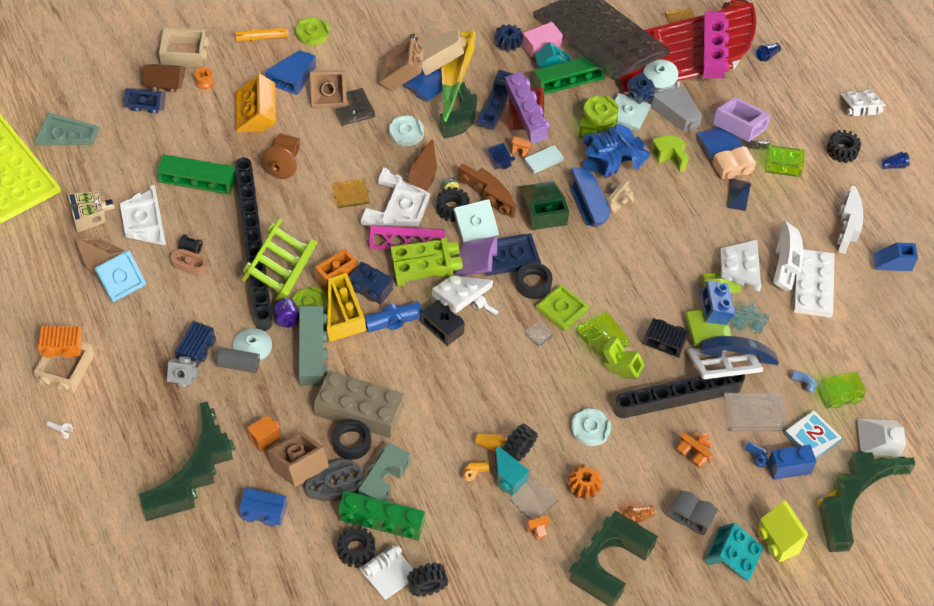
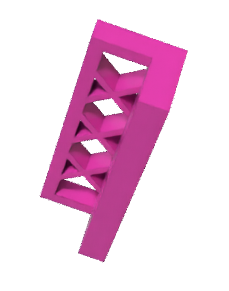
(403, 231)

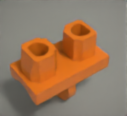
(702, 454)

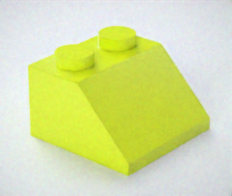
(782, 532)

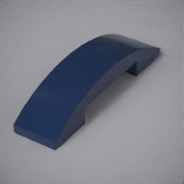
(496, 102)
(716, 345)

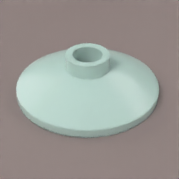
(662, 73)
(261, 345)

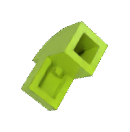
(668, 148)
(621, 362)

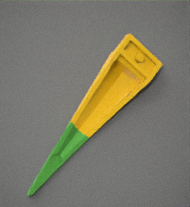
(454, 72)

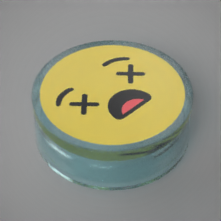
(450, 182)

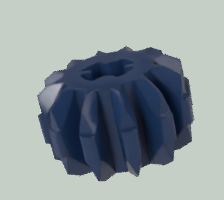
(508, 37)

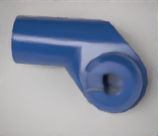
(759, 454)

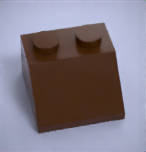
(163, 76)

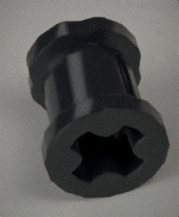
(190, 244)

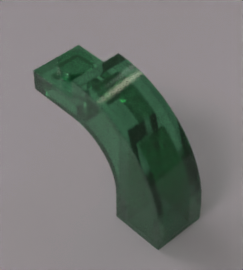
(463, 117)

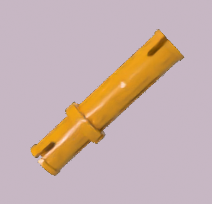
(261, 34)

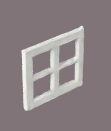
(725, 361)

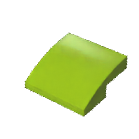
(702, 330)

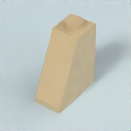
(441, 50)

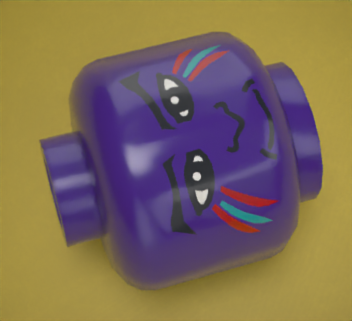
(286, 312)

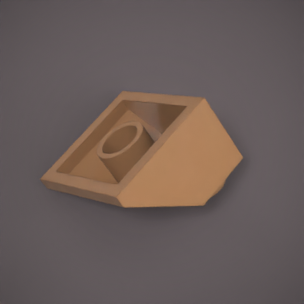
(328, 88)
(97, 251)

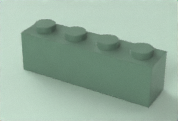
(312, 345)

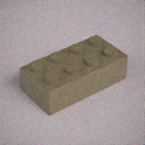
(350, 398)

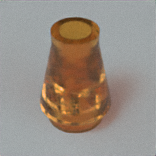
(639, 513)

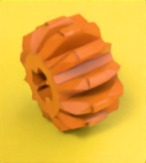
(585, 481)

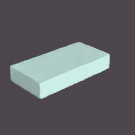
(543, 159)

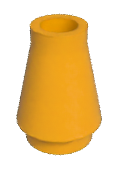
(490, 441)

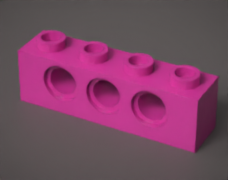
(714, 45)

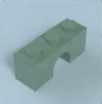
(390, 462)

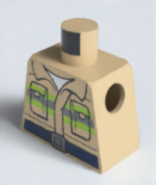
(88, 209)

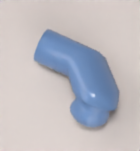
(810, 382)

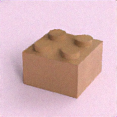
(298, 459)

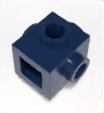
(641, 88)

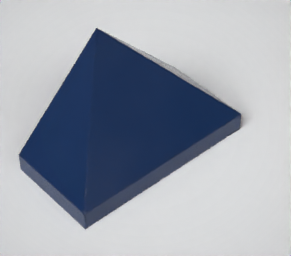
(739, 194)

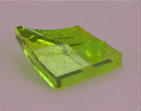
(599, 330)

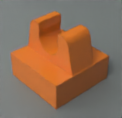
(523, 144)
(538, 526)

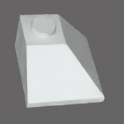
(881, 437)

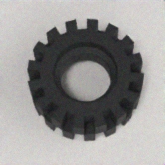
(843, 153)
(450, 196)
(520, 442)
(352, 557)
(427, 579)

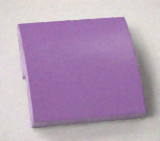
(477, 256)

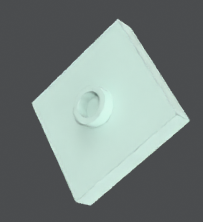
(630, 112)
(476, 221)

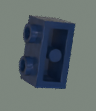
(144, 99)

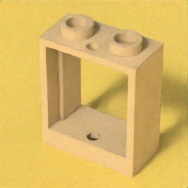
(183, 36)
(63, 384)

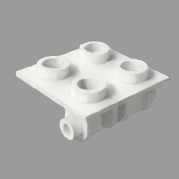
(863, 103)
(387, 571)

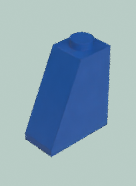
(292, 72)

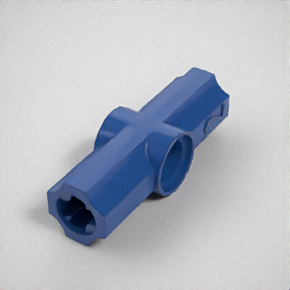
(393, 316)

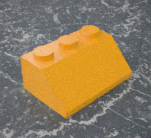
(255, 105)

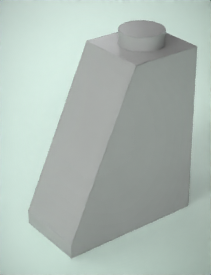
(677, 108)

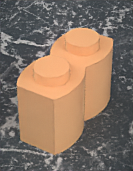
(733, 163)

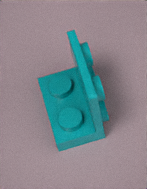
(735, 549)

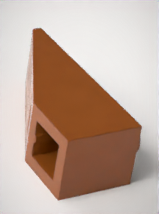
(424, 169)

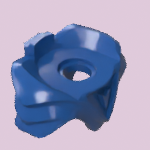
(629, 146)
(602, 154)

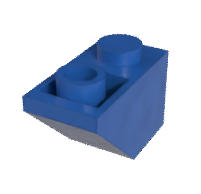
(896, 257)

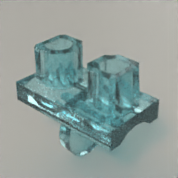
(751, 315)

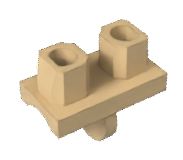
(620, 196)

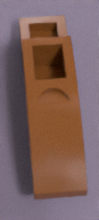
(490, 187)

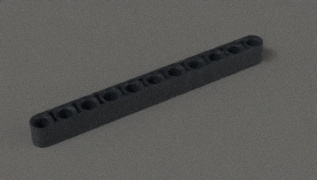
(253, 242)

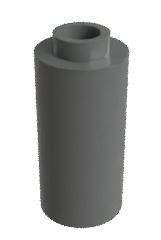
(237, 360)

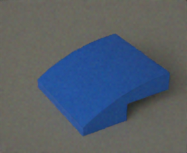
(426, 86)
(717, 141)

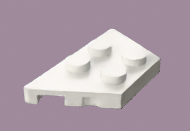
(143, 217)
(741, 264)
(460, 291)

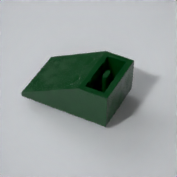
(544, 205)

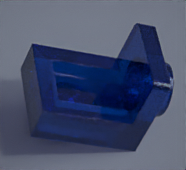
(500, 156)

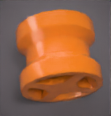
(203, 78)

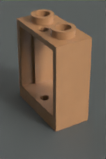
(396, 76)

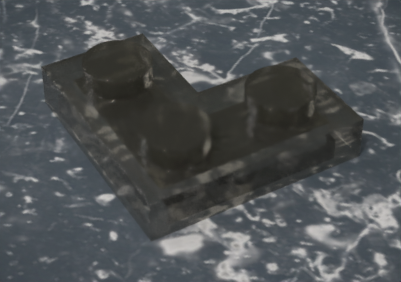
(358, 110)

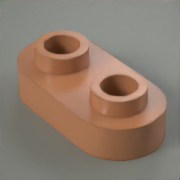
(190, 261)

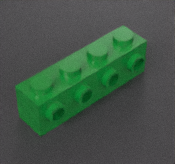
(566, 75)
(196, 174)
(381, 515)

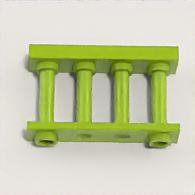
(289, 275)

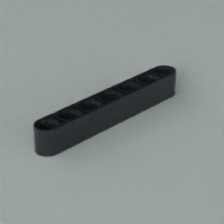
(670, 395)

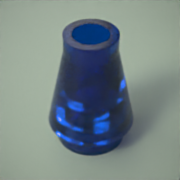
(766, 52)
(896, 161)

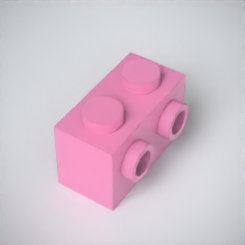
(537, 38)

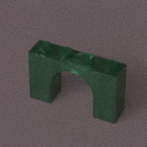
(616, 532)

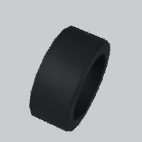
(534, 268)
(351, 426)

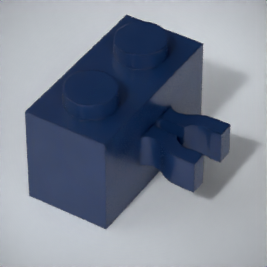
(371, 283)

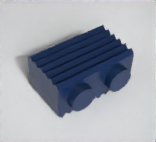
(196, 342)

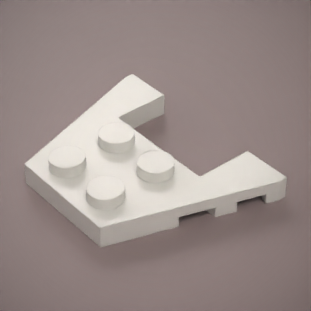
(405, 206)

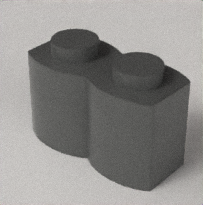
(692, 512)

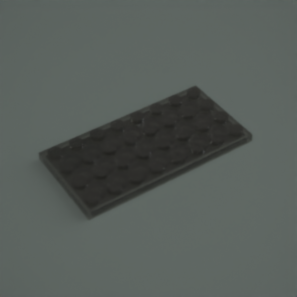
(603, 35)

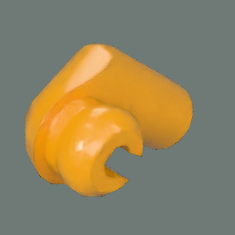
(473, 469)

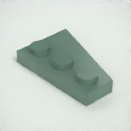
(65, 131)

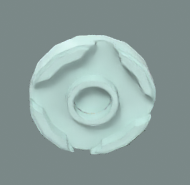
(406, 131)
(590, 427)

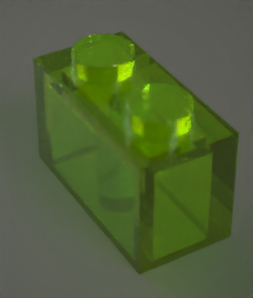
(784, 161)
(841, 390)

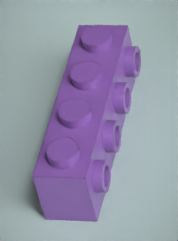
(526, 107)

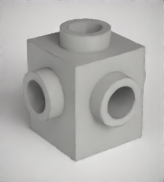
(182, 371)

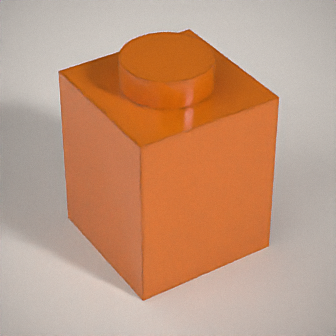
(263, 433)

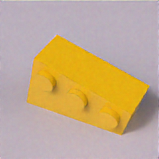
(344, 311)

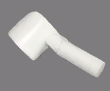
(481, 302)
(66, 426)

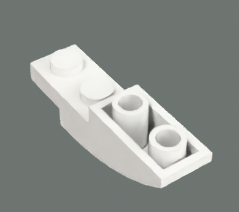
(851, 219)
(790, 256)

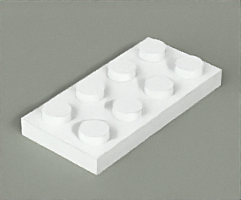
(815, 284)

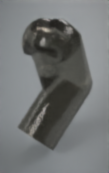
(758, 145)

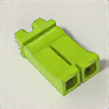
(425, 260)

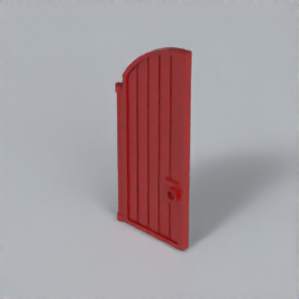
(686, 42)

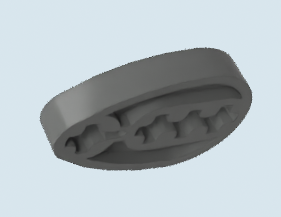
(326, 489)

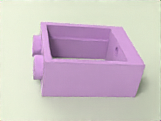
(756, 118)

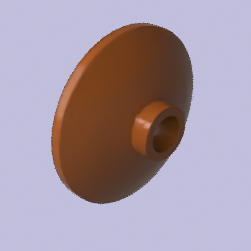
(283, 158)

